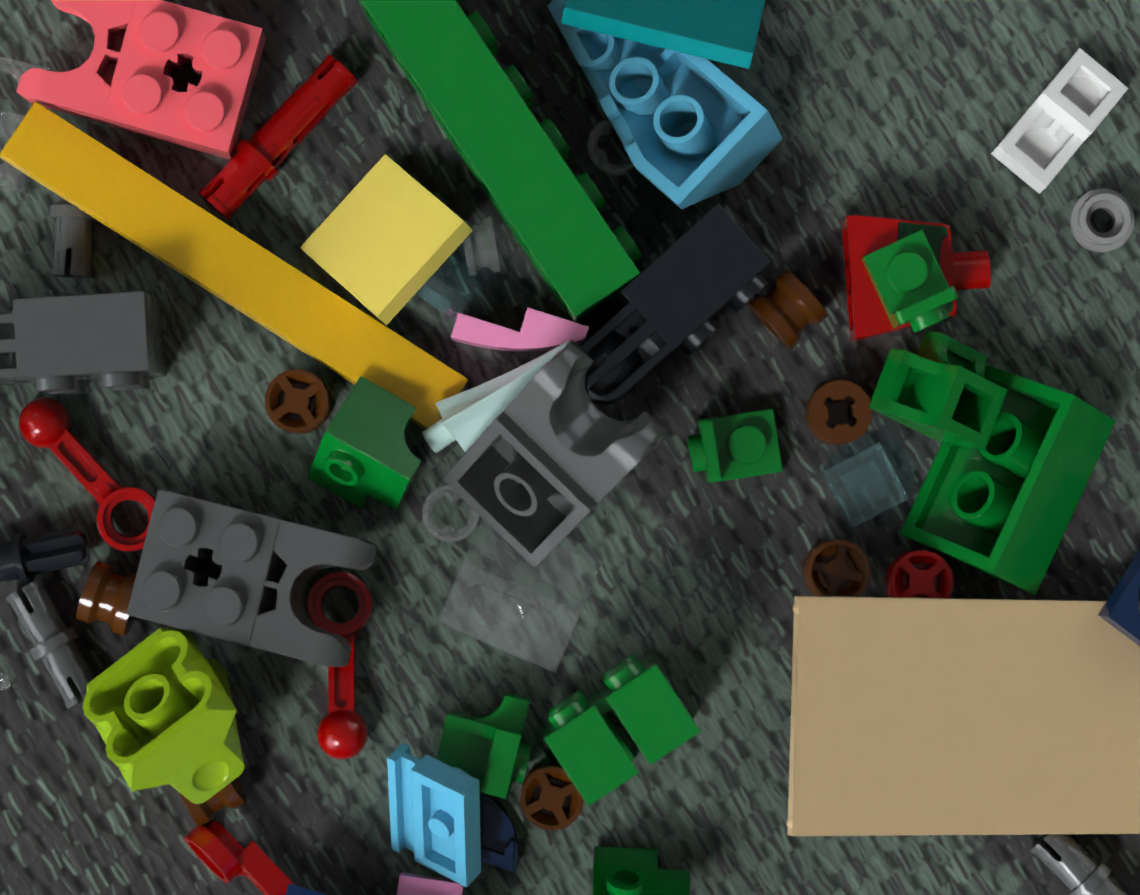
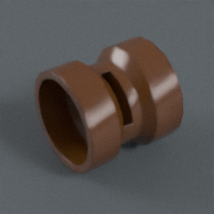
(846, 573)

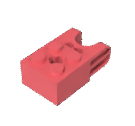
(131, 70)

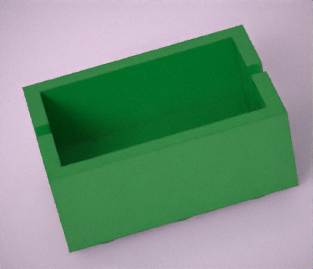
(590, 744)

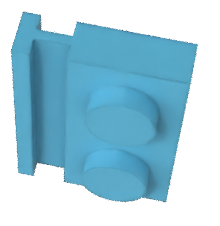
(435, 814)

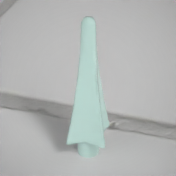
(472, 411)

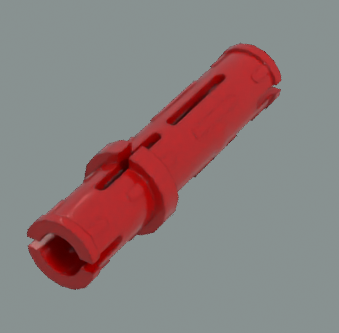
(285, 129)

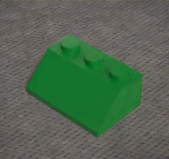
(1014, 499)

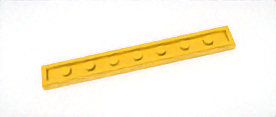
(227, 263)

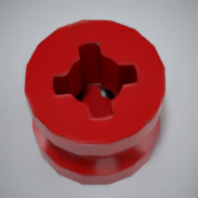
(934, 582)

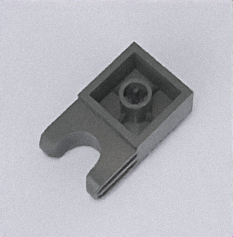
(83, 339)
(549, 458)
(260, 582)

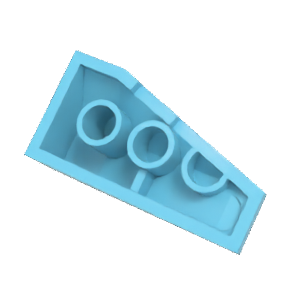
(674, 113)

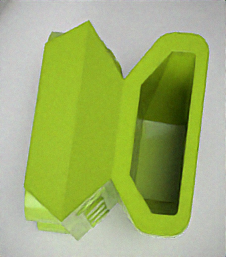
(168, 717)

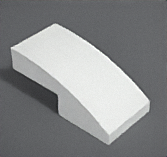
(1059, 121)

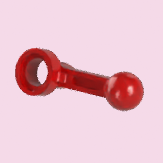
(47, 425)
(342, 730)
(229, 860)

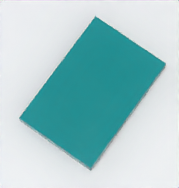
(700, 28)

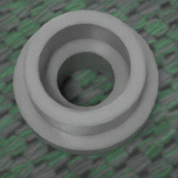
(1121, 215)

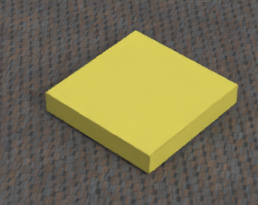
(386, 239)

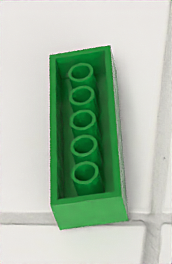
(508, 151)

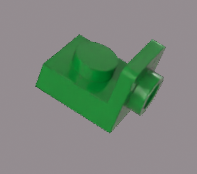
(910, 282)
(735, 446)

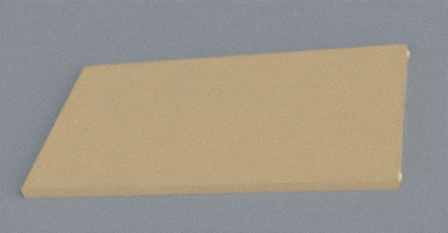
(962, 718)

